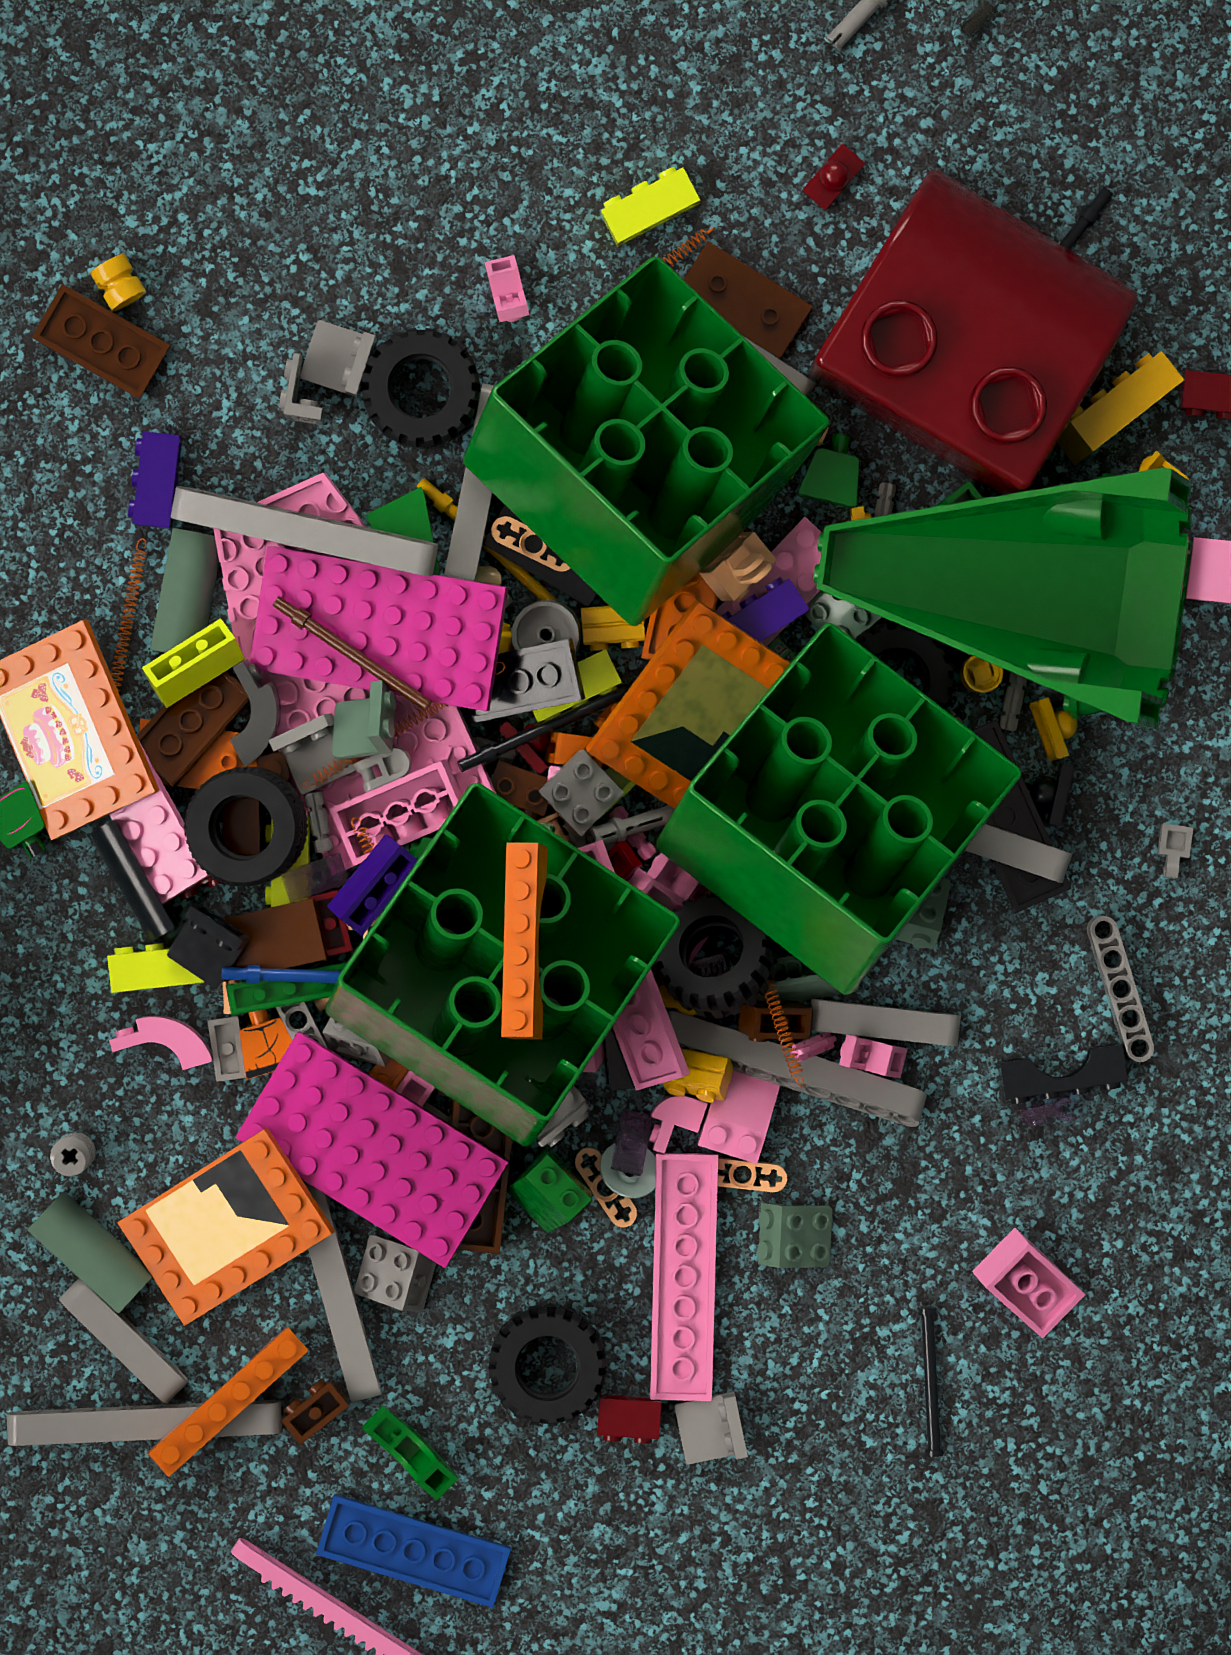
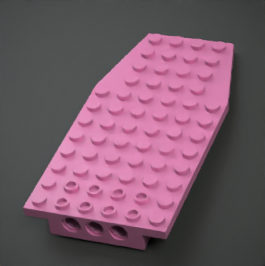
(403, 807)

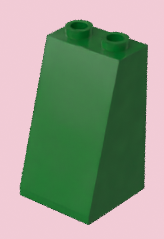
(405, 517)
(550, 1191)

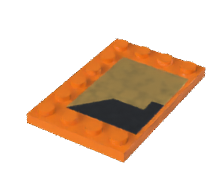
(686, 703)
(226, 1226)

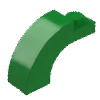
(411, 1452)

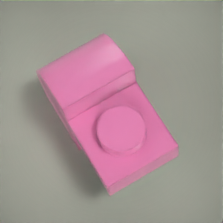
(507, 289)
(676, 878)
(872, 1056)
(679, 1111)

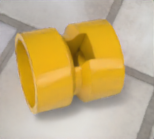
(119, 285)
(980, 675)

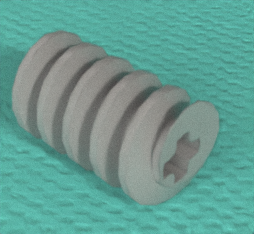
(61, 1150)

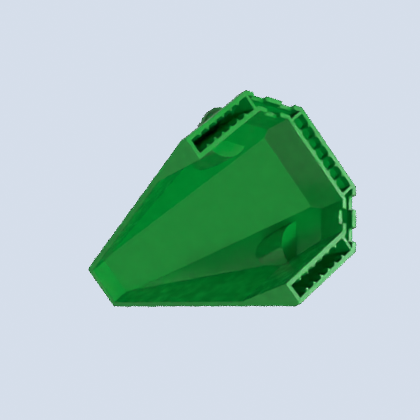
(1045, 582)

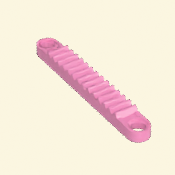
(320, 1600)

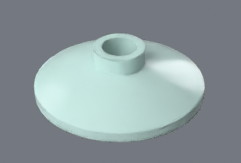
(627, 1186)

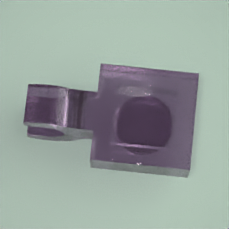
(1037, 1114)

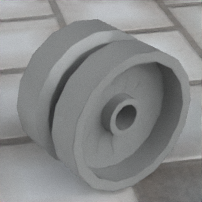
(549, 615)

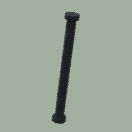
(930, 1377)

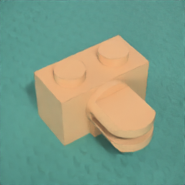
(738, 567)

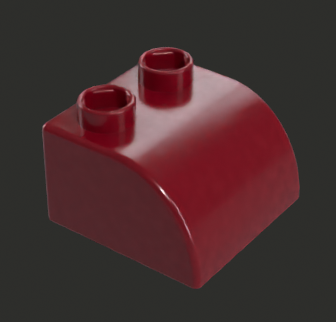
(974, 335)

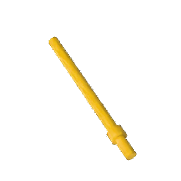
(444, 503)

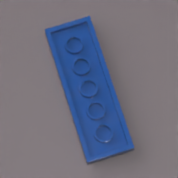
(413, 1550)

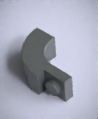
(264, 713)

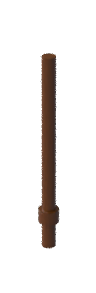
(302, 619)

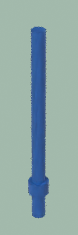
(254, 974)

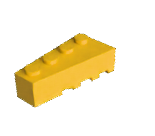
(1119, 406)

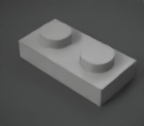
(226, 1048)

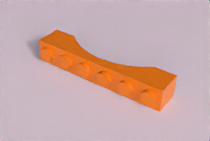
(523, 899)
(227, 1401)

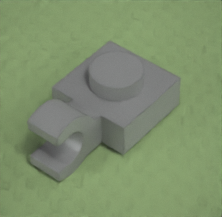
(1174, 844)

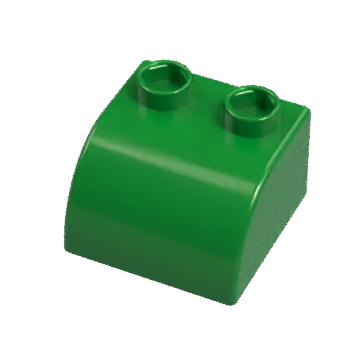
(643, 439)
(836, 808)
(433, 967)

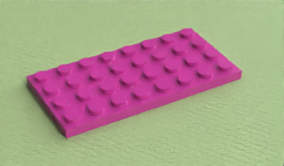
(423, 629)
(375, 1149)

